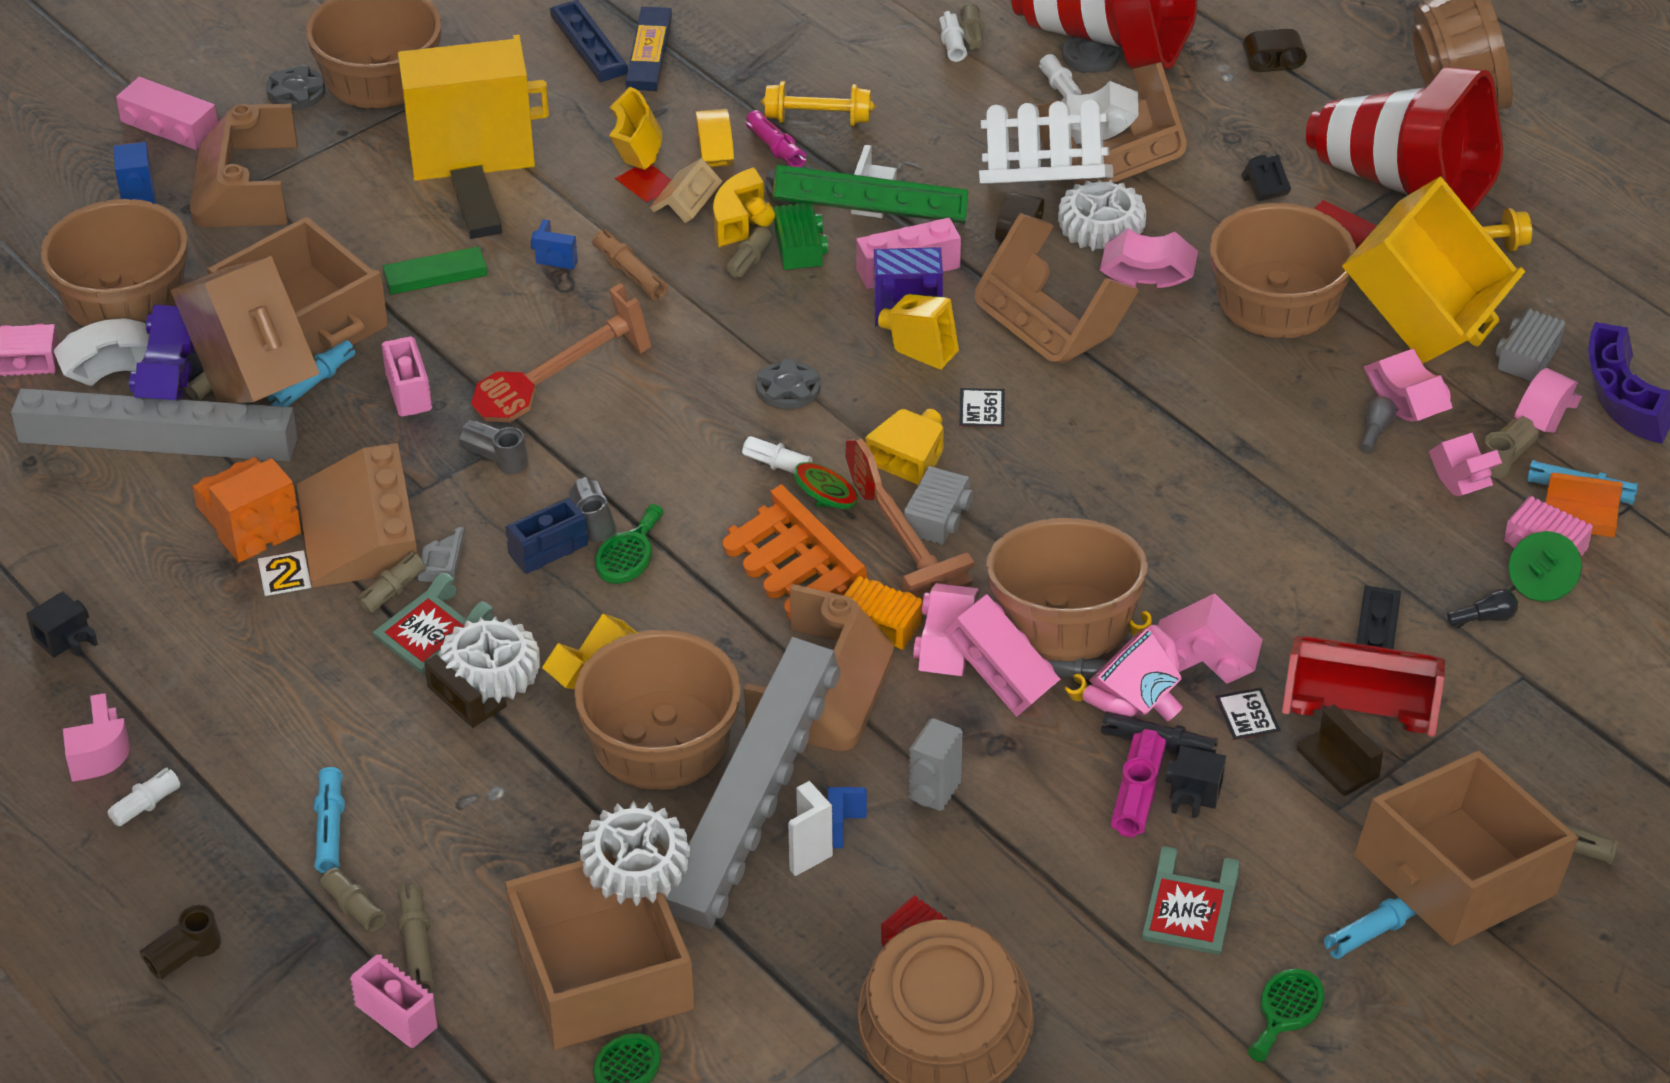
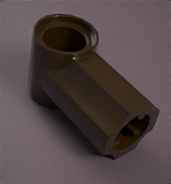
(193, 936)

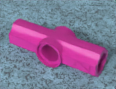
(1138, 783)

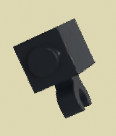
(61, 625)
(1195, 779)

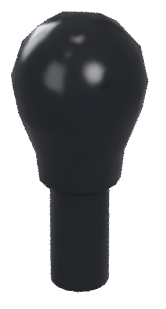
(1495, 606)

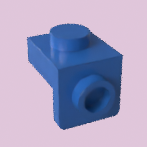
(554, 248)
(846, 803)

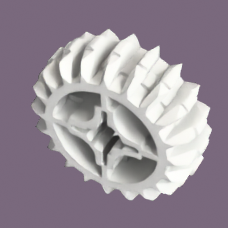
(1100, 213)
(493, 657)
(639, 866)

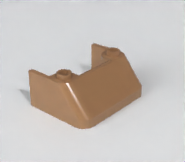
(1151, 138)
(224, 190)
(1015, 298)
(861, 654)

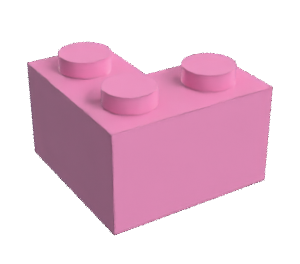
(1214, 635)

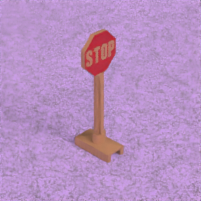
(511, 394)
(930, 571)

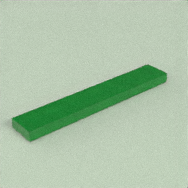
(869, 194)

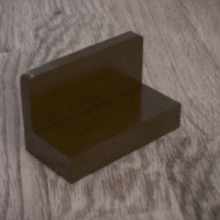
(459, 693)
(1342, 752)

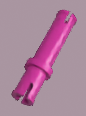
(781, 144)

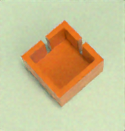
(255, 510)

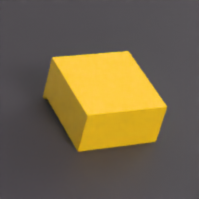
(469, 107)
(1433, 272)

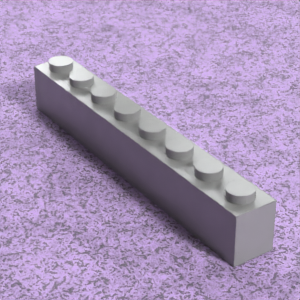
(154, 425)
(752, 781)

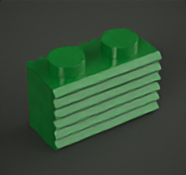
(799, 236)

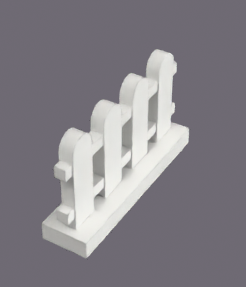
(1060, 144)

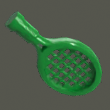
(637, 535)
(619, 1044)
(1260, 1049)

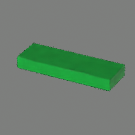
(435, 270)

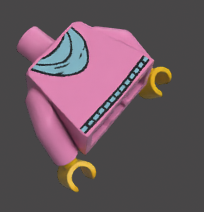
(1136, 676)

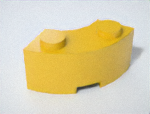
(636, 130)

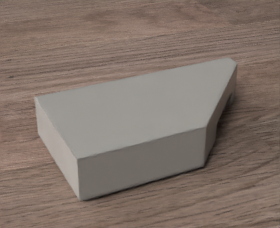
(442, 556)

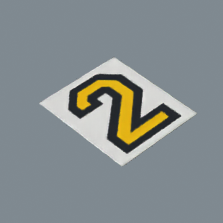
(284, 573)

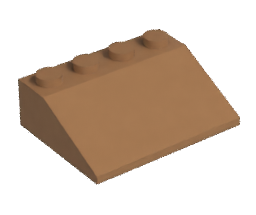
(356, 517)

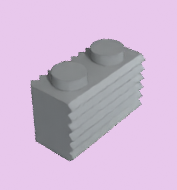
(1530, 344)
(938, 504)
(935, 764)

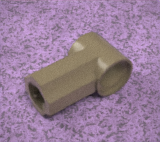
(1510, 443)

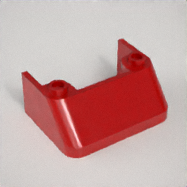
(1365, 681)

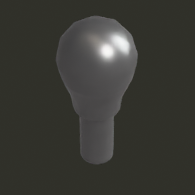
(1379, 415)

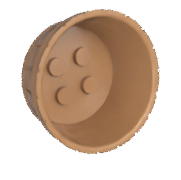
(1464, 37)
(360, 45)
(115, 259)
(1280, 268)
(1068, 585)
(658, 707)
(945, 1007)

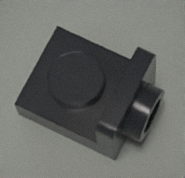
(1267, 177)

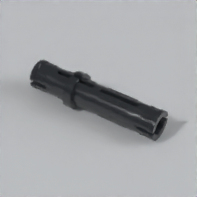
(1126, 727)

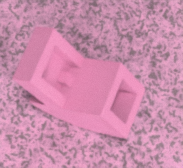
(1548, 399)
(1462, 465)
(99, 746)

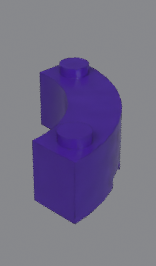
(165, 360)
(1625, 396)

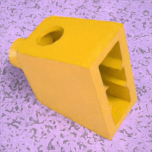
(922, 328)
(908, 443)

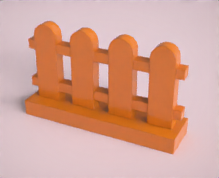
(803, 531)

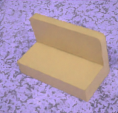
(688, 190)

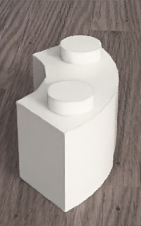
(1115, 100)
(102, 349)

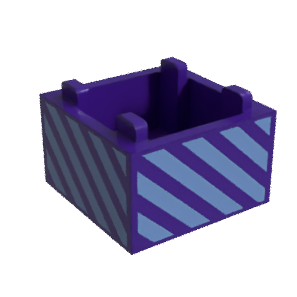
(904, 273)

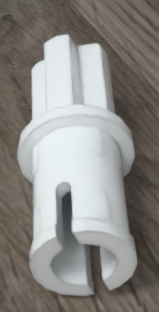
(952, 36)
(1058, 76)
(775, 455)
(144, 796)

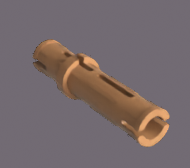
(621, 256)

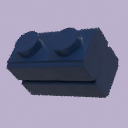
(546, 535)

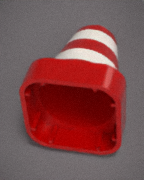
(1144, 28)
(1417, 135)

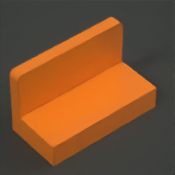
(1588, 499)

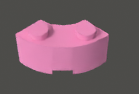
(1149, 260)
(1409, 386)
(934, 648)

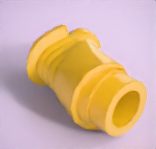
(760, 212)

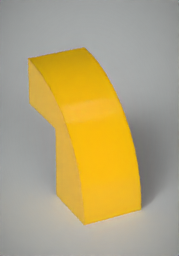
(715, 137)
(730, 215)
(566, 662)

